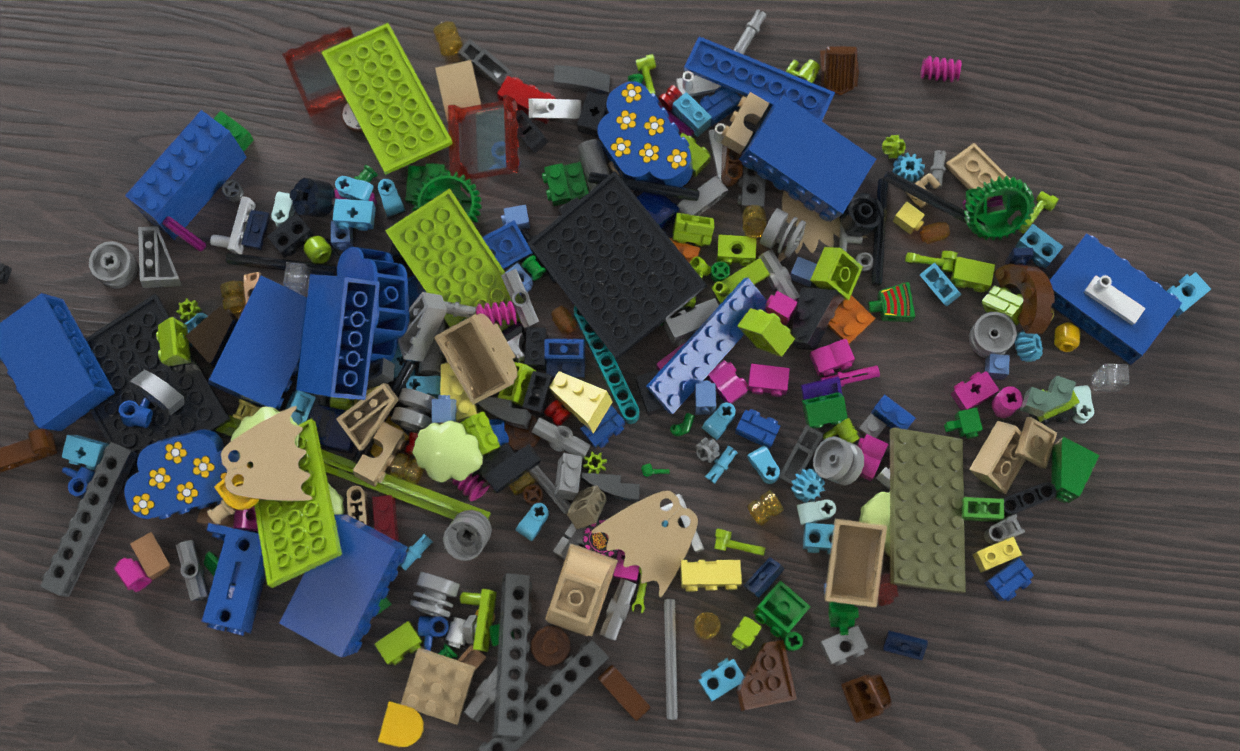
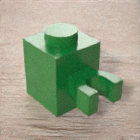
(966, 423)
(842, 616)

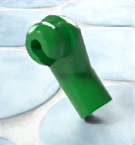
(682, 428)

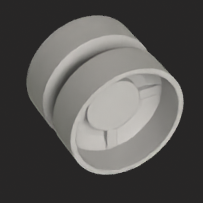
(413, 416)

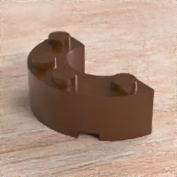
(1036, 294)

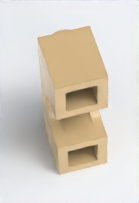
(737, 134)
(373, 469)

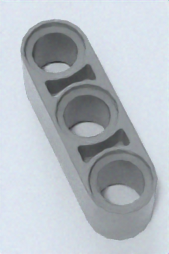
(709, 194)

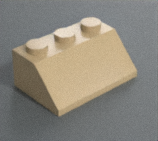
(997, 460)

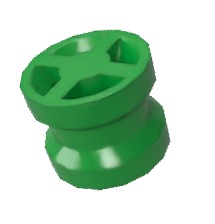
(719, 268)

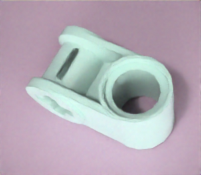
(282, 209)
(1085, 405)
(812, 511)

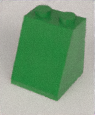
(1070, 469)

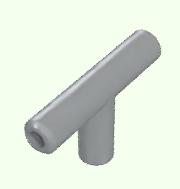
(844, 239)

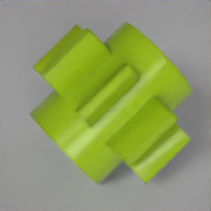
(893, 146)
(188, 305)
(598, 459)

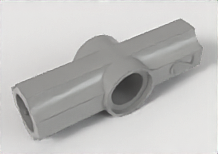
(779, 276)
(514, 286)
(560, 438)
(195, 583)
(618, 609)
(484, 697)

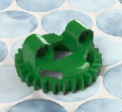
(453, 183)
(1015, 197)

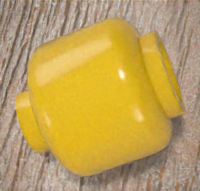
(1067, 337)

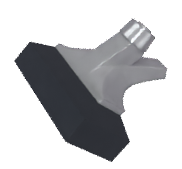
(515, 336)

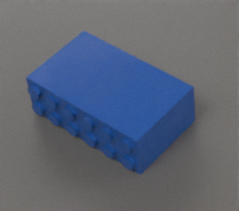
(807, 159)
(187, 173)
(338, 336)
(1122, 338)
(263, 346)
(51, 363)
(344, 593)

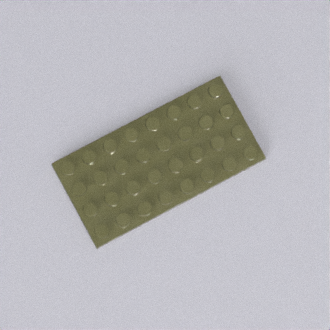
(926, 511)

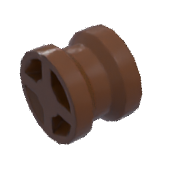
(530, 492)

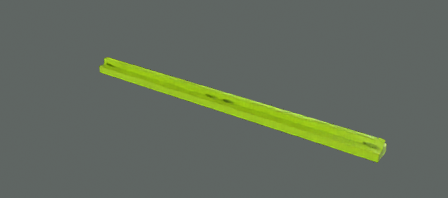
(390, 485)

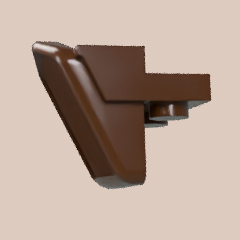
(839, 69)
(867, 696)

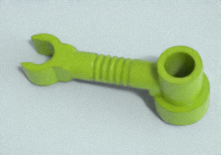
(645, 65)
(1044, 201)
(947, 260)
(702, 269)
(723, 541)
(640, 594)

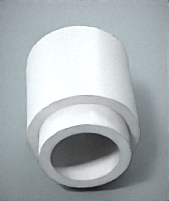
(455, 633)

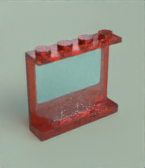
(312, 73)
(484, 139)

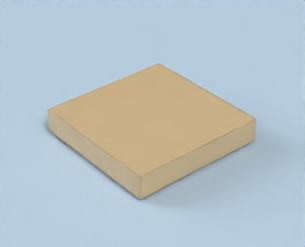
(1036, 442)

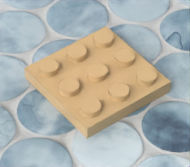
(438, 686)

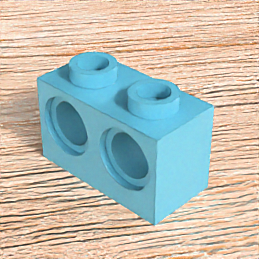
(691, 114)
(1041, 242)
(304, 404)
(823, 531)
(724, 683)

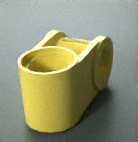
(245, 409)

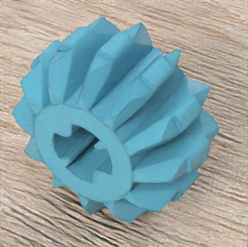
(909, 162)
(1028, 346)
(807, 485)

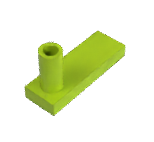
(755, 272)
(486, 604)

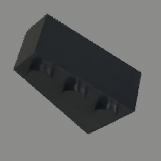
(812, 316)

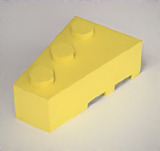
(451, 386)
(582, 399)
(710, 575)

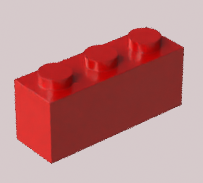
(522, 93)

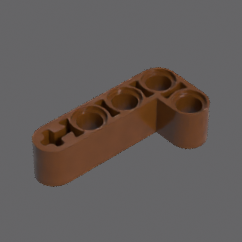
(37, 447)

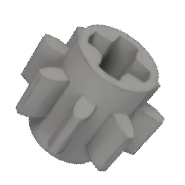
(707, 450)

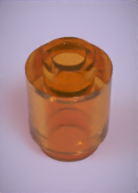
(935, 232)
(563, 320)

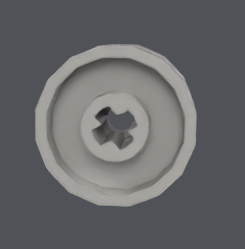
(113, 265)
(991, 325)
(838, 460)

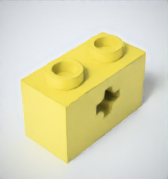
(997, 554)

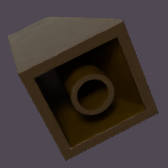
(213, 334)

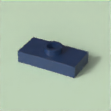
(255, 229)
(1019, 256)
(571, 367)
(764, 577)
(905, 645)

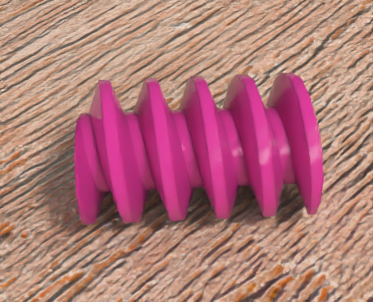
(941, 69)
(498, 313)
(1007, 402)
(471, 487)

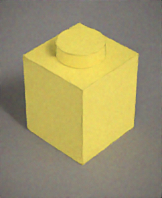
(909, 218)

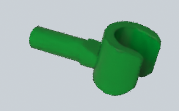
(647, 470)

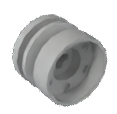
(783, 233)
(467, 535)
(434, 595)

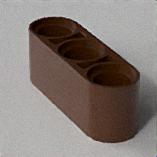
(730, 166)
(624, 692)

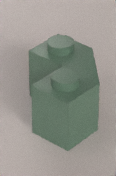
(1041, 402)

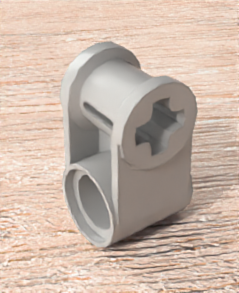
(1006, 529)

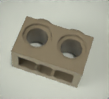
(586, 507)

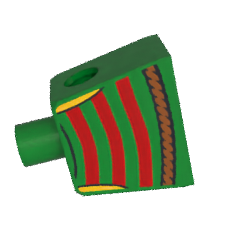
(894, 304)

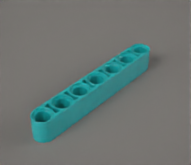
(609, 371)

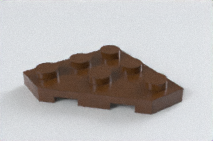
(767, 678)

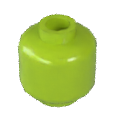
(317, 249)

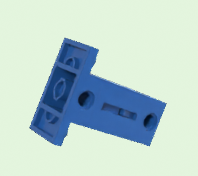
(236, 581)

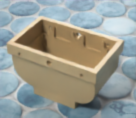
(478, 356)
(855, 562)
(581, 590)

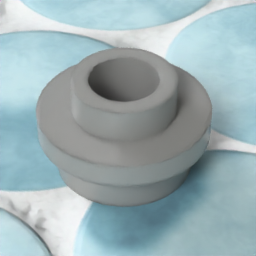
(865, 256)

